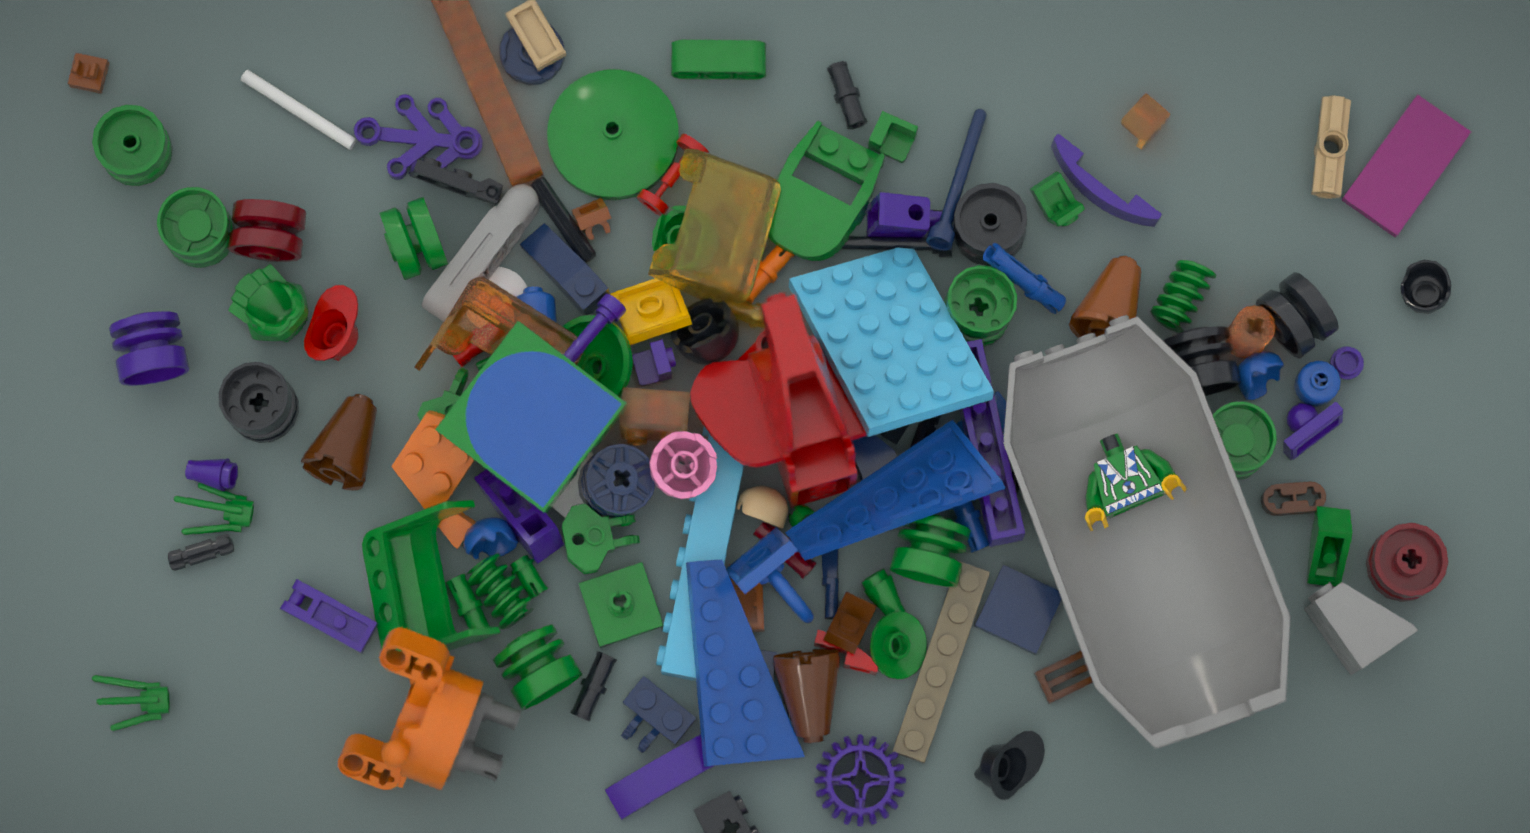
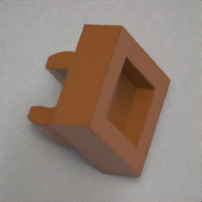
(88, 73)
(590, 215)

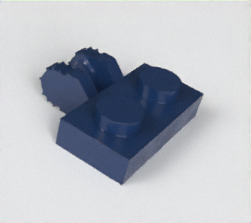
(658, 711)

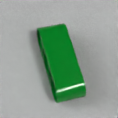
(718, 59)

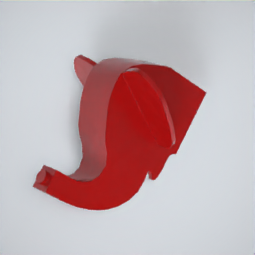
(783, 408)

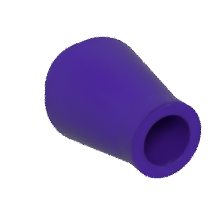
(215, 473)

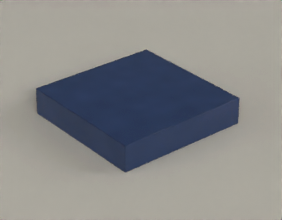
(1019, 609)

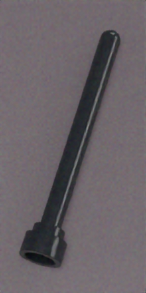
(889, 243)

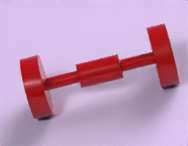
(653, 201)

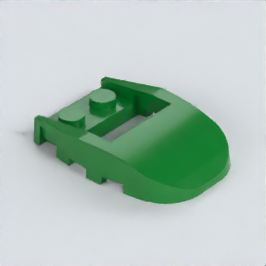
(810, 220)

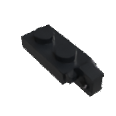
(458, 181)

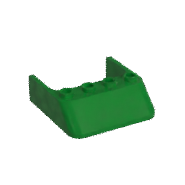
(409, 577)

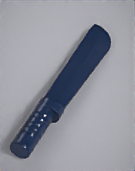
(831, 582)

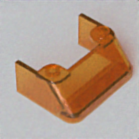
(486, 316)

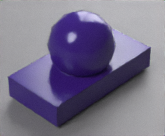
(1309, 427)

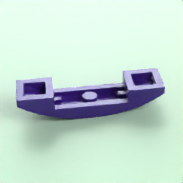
(1136, 211)
(658, 778)

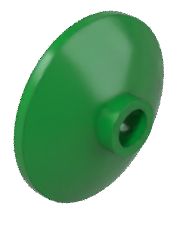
(908, 645)

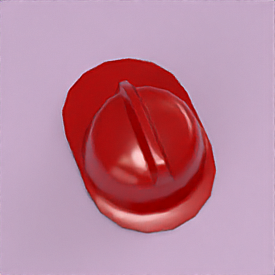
(332, 325)

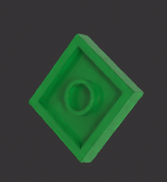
(621, 605)

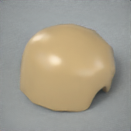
(764, 505)

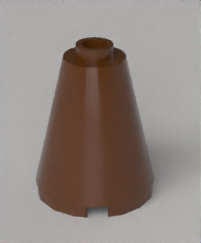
(344, 445)
(809, 689)

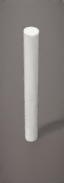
(298, 109)

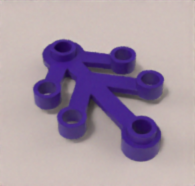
(424, 139)

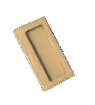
(535, 34)

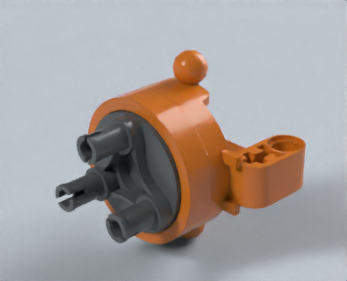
(434, 724)

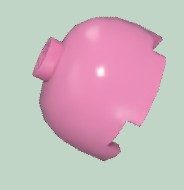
(698, 467)

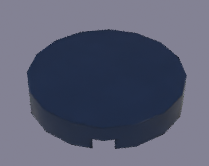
(520, 66)

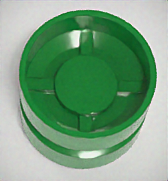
(195, 227)
(1246, 435)

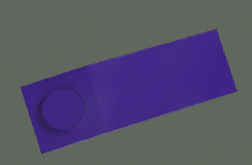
(531, 525)

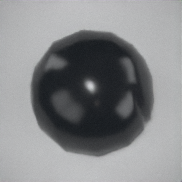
(1426, 286)

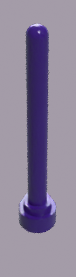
(608, 310)

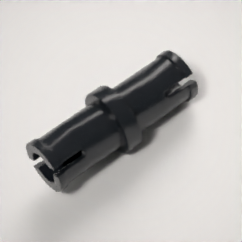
(847, 95)
(593, 686)

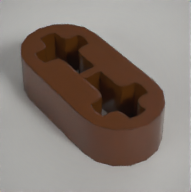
(1292, 490)

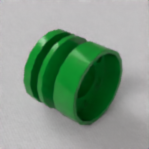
(991, 294)
(929, 553)
(536, 665)

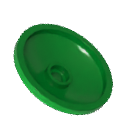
(608, 348)

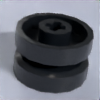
(991, 205)
(1299, 314)

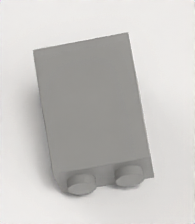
(1356, 625)

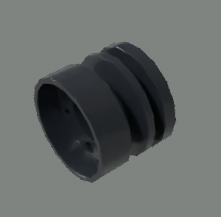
(1202, 352)
(247, 388)

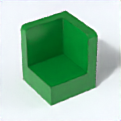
(892, 137)

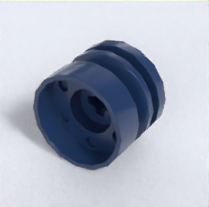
(597, 480)

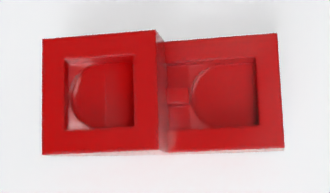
(858, 661)

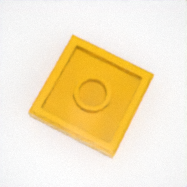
(651, 310)

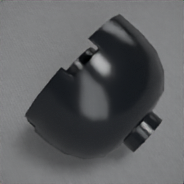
(711, 335)

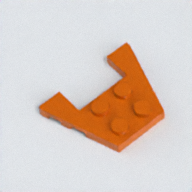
(432, 472)

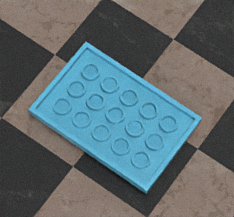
(890, 340)

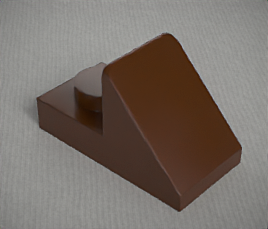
(850, 622)

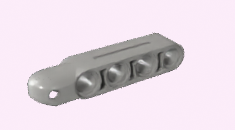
(484, 248)

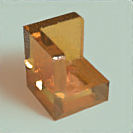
(1145, 119)

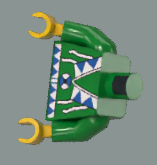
(1126, 480)

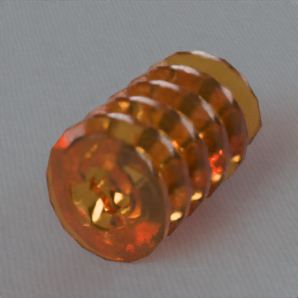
(1256, 320)

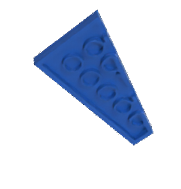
(918, 483)
(736, 694)

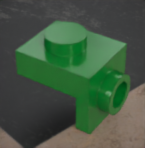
(1057, 200)

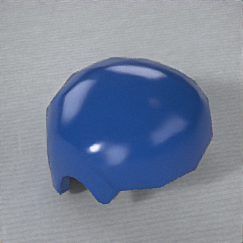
(1256, 371)
(491, 537)

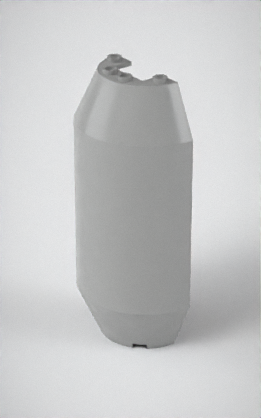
(1172, 593)

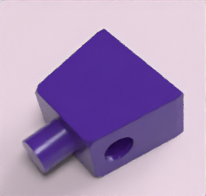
(900, 216)

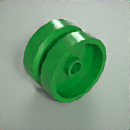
(140, 130)
(414, 238)

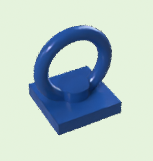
(763, 565)

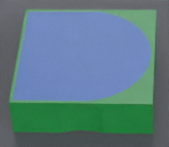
(531, 417)

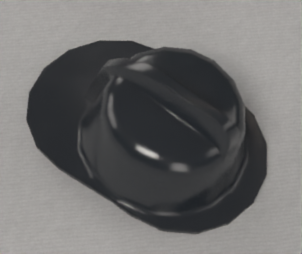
(1011, 765)

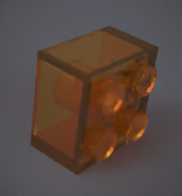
(653, 414)

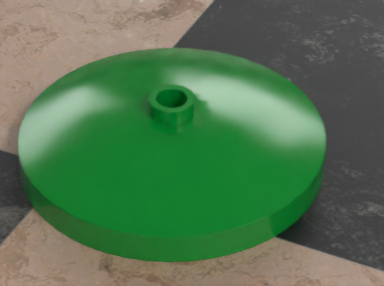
(616, 163)

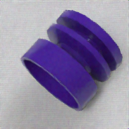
(148, 341)

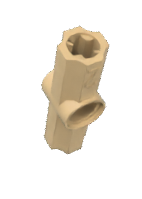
(1333, 128)

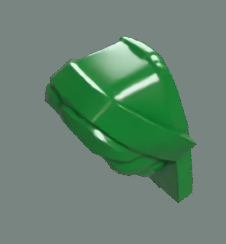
(270, 305)

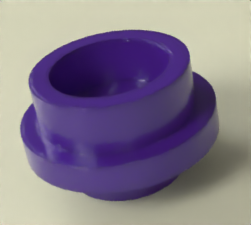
(1347, 362)

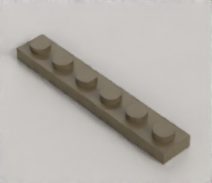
(940, 664)

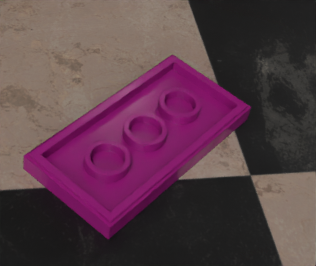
(1406, 166)

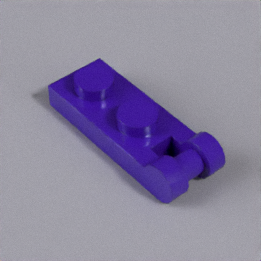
(330, 617)

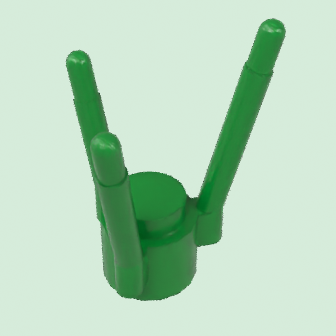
(237, 511)
(154, 700)

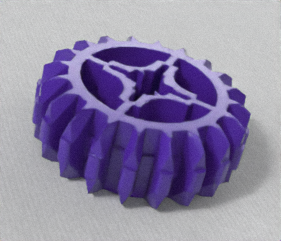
(882, 780)

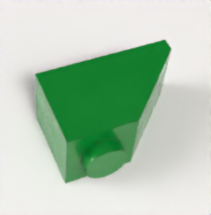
(1329, 545)

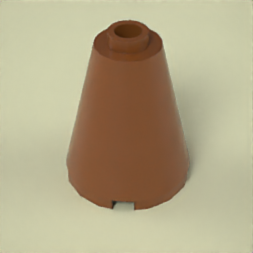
(1109, 298)

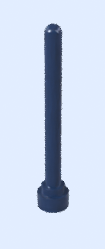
(941, 234)

